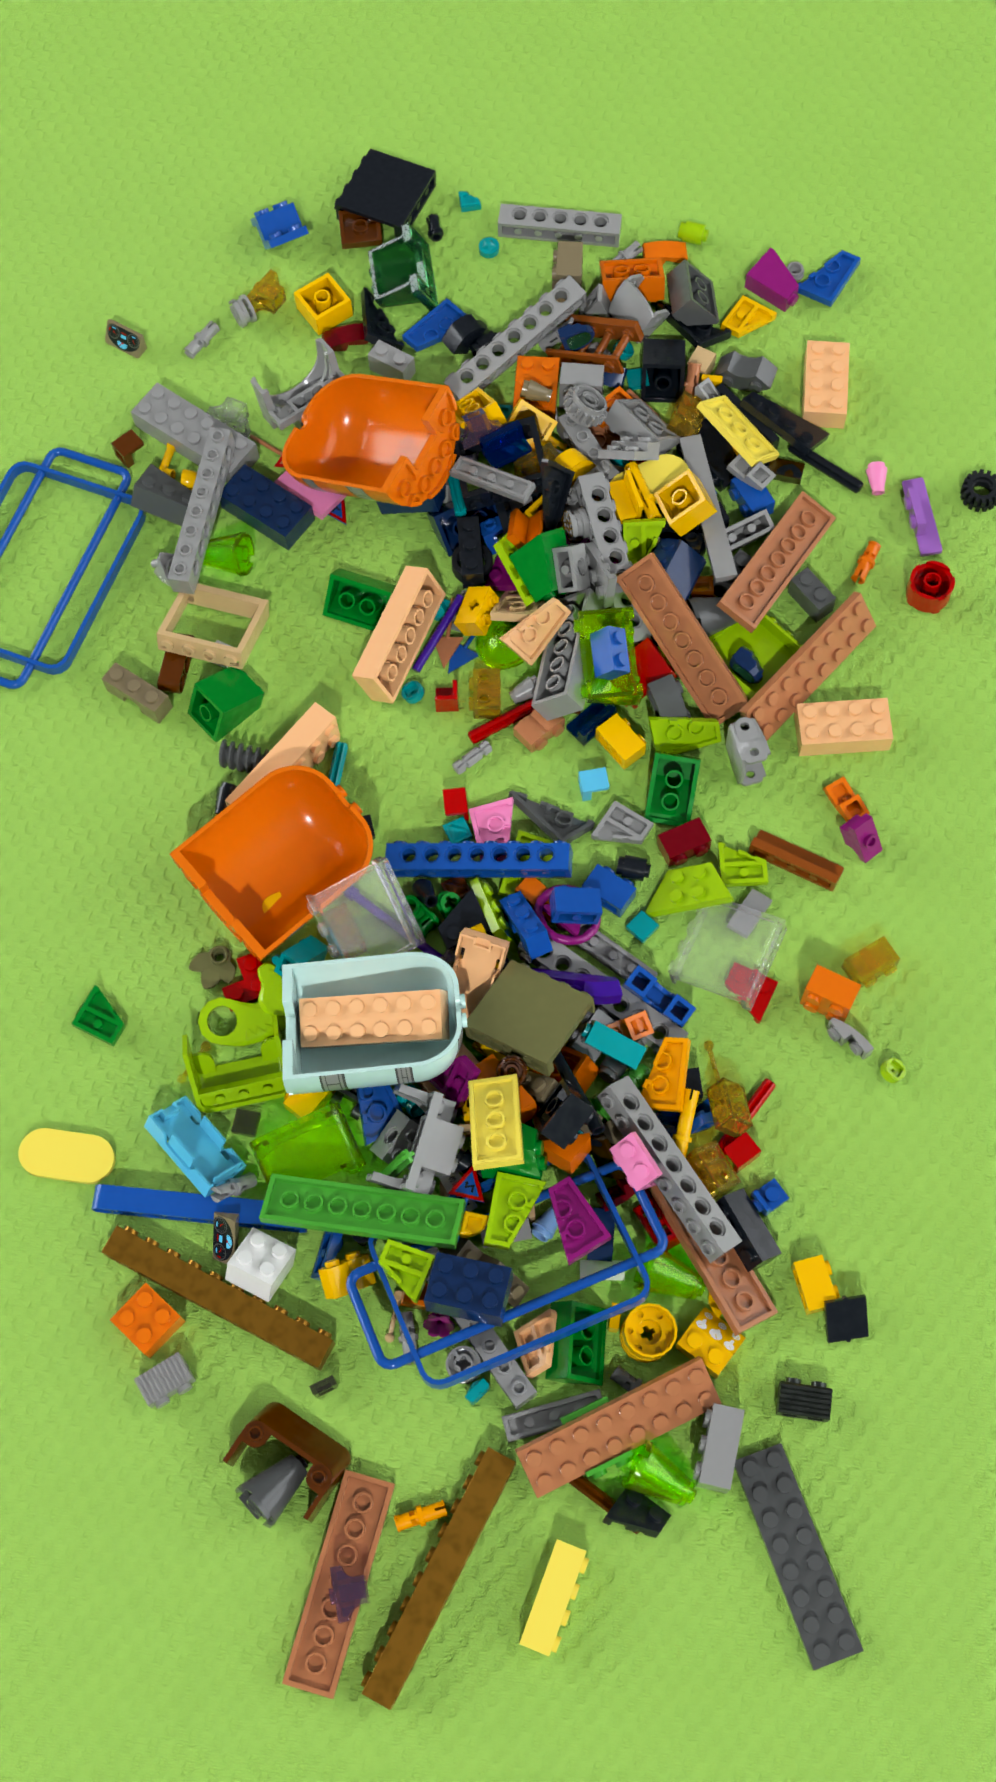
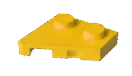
(747, 317)

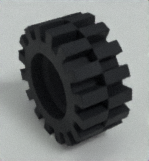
(972, 498)

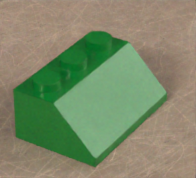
(356, 598)
(580, 1355)

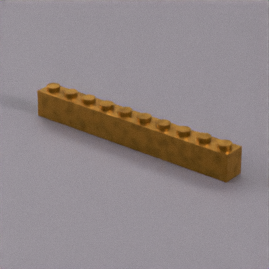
(218, 1297)
(438, 1579)

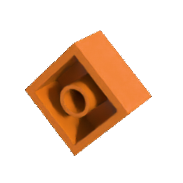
(829, 994)
(147, 1320)

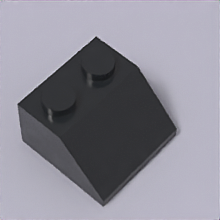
(563, 1114)

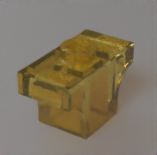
(267, 293)

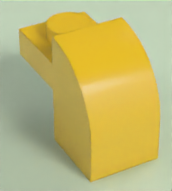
(575, 461)

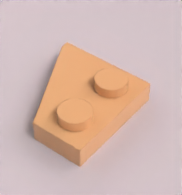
(540, 1359)

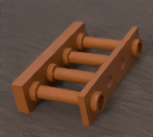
(607, 330)

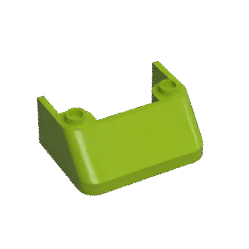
(239, 1081)

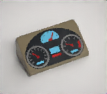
(125, 339)
(225, 1235)

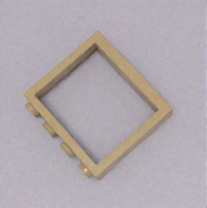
(206, 650)

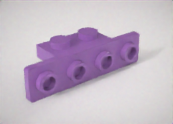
(921, 517)

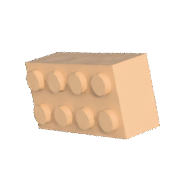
(825, 383)
(843, 727)

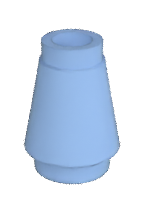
(545, 1226)

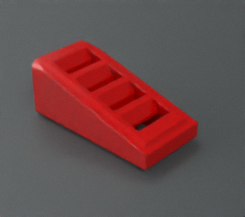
(672, 1239)

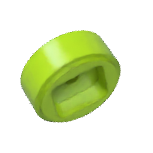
(892, 1070)

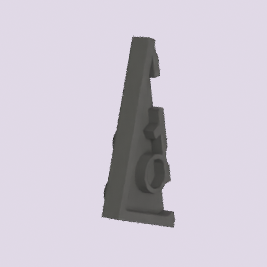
(551, 819)

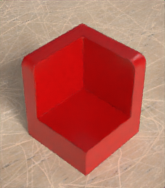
(447, 698)
(455, 802)
(742, 1151)

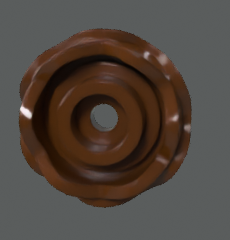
(514, 1062)

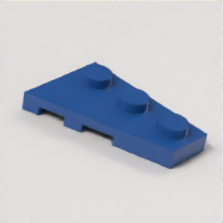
(831, 279)
(433, 326)
(376, 1109)

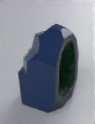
(576, 336)
(746, 665)

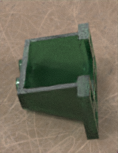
(403, 271)

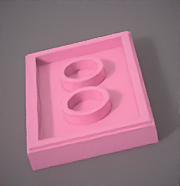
(321, 502)

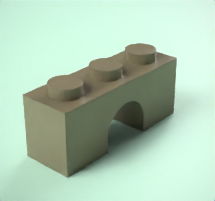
(147, 697)

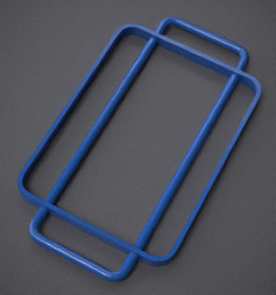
(117, 497)
(416, 1354)

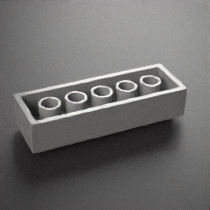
(187, 427)
(560, 669)

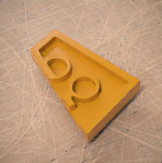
(667, 1080)

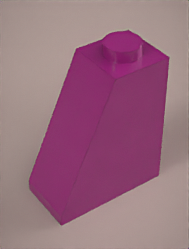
(773, 281)

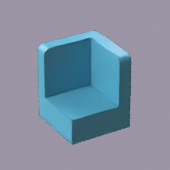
(592, 781)

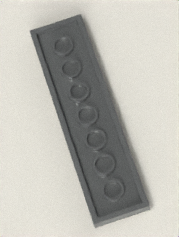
(797, 1557)

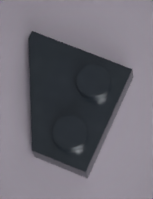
(465, 914)
(637, 1514)

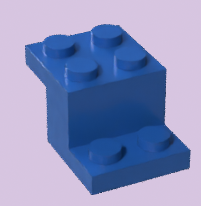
(278, 225)

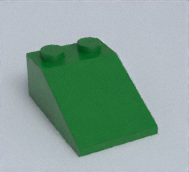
(672, 789)

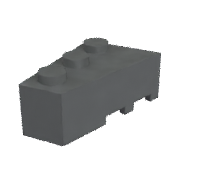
(161, 495)

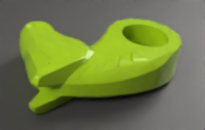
(253, 1019)

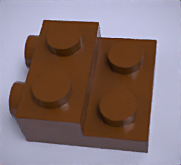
(358, 231)

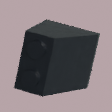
(665, 367)

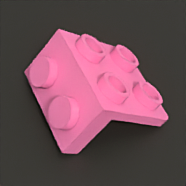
(636, 1162)

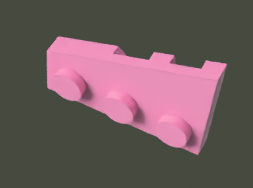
(493, 822)

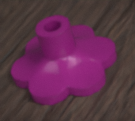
(438, 1325)

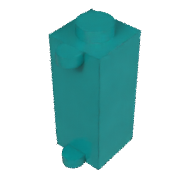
(305, 950)
(612, 1044)

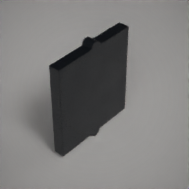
(846, 1318)

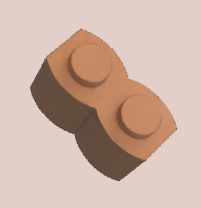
(535, 730)

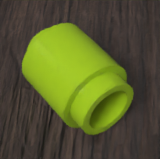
(693, 232)

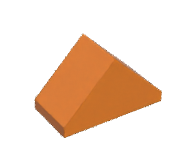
(570, 1157)

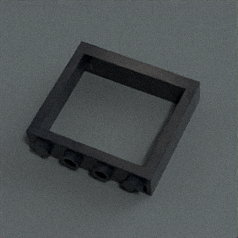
(483, 498)

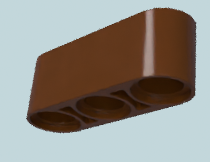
(174, 671)

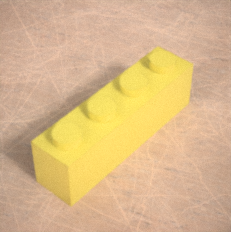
(553, 1597)

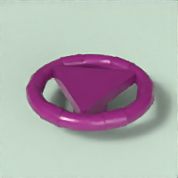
(571, 928)

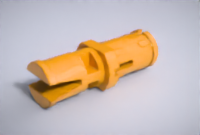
(420, 1515)

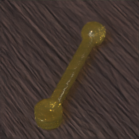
(205, 1046)
(708, 1046)

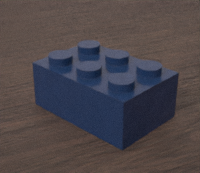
(468, 1289)

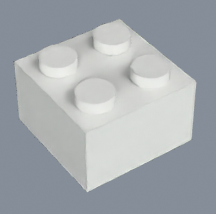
(260, 1264)

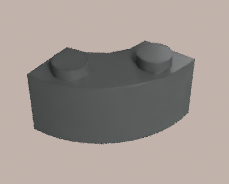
(746, 372)
(667, 698)

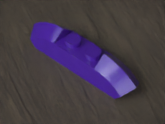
(602, 988)

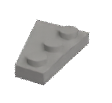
(599, 575)

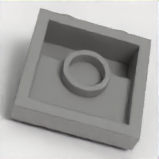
(631, 450)

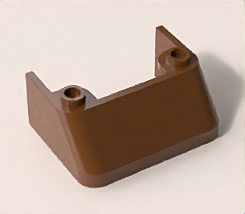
(323, 1452)

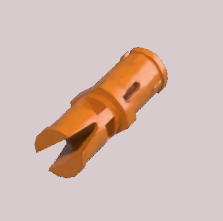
(866, 562)

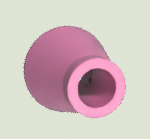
(877, 475)

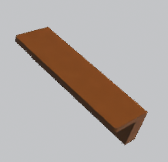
(796, 860)

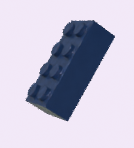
(266, 507)

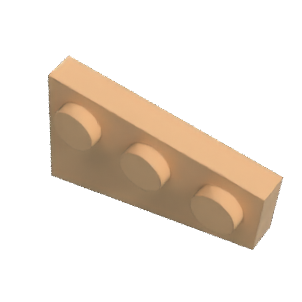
(536, 630)

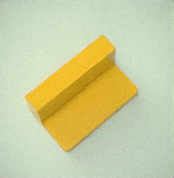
(626, 498)

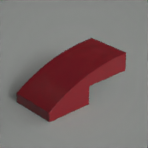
(342, 336)
(618, 1194)

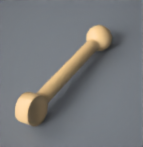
(389, 1337)

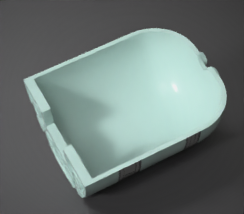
(367, 1065)

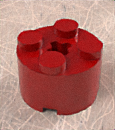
(930, 587)

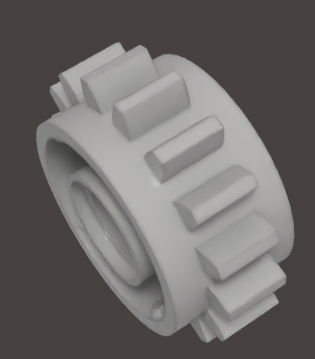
(585, 405)

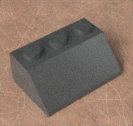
(692, 296)

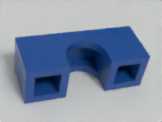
(526, 923)
(647, 988)

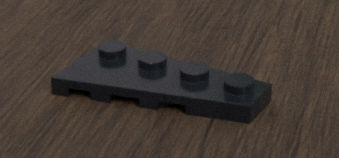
(790, 427)

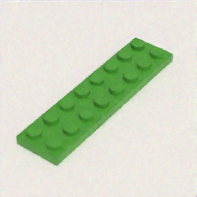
(363, 1211)

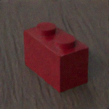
(684, 842)

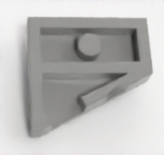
(622, 826)

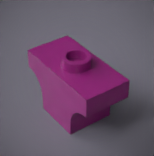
(862, 836)

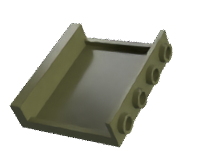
(528, 1016)

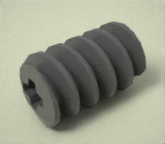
(238, 757)

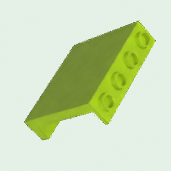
(769, 643)

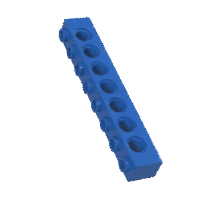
(558, 867)

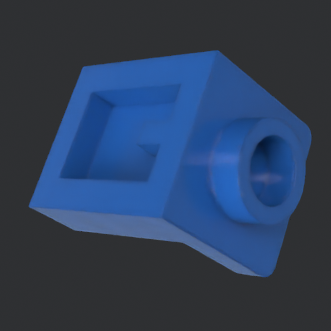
(490, 530)
(703, 1118)
(768, 1197)

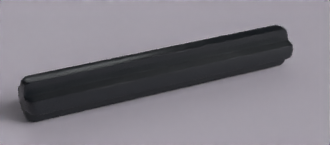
(829, 469)

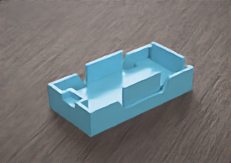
(194, 1145)

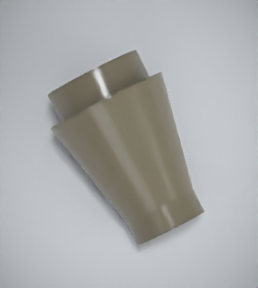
(535, 392)

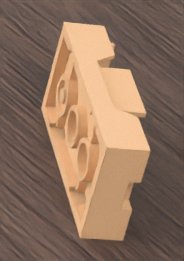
(477, 967)

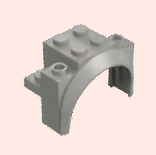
(288, 407)
(433, 1146)

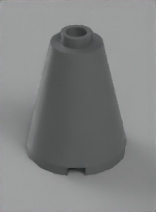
(709, 615)
(273, 1488)

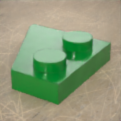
(99, 1018)

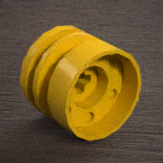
(652, 1319)

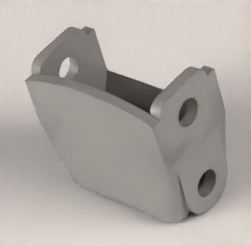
(632, 305)
(747, 750)

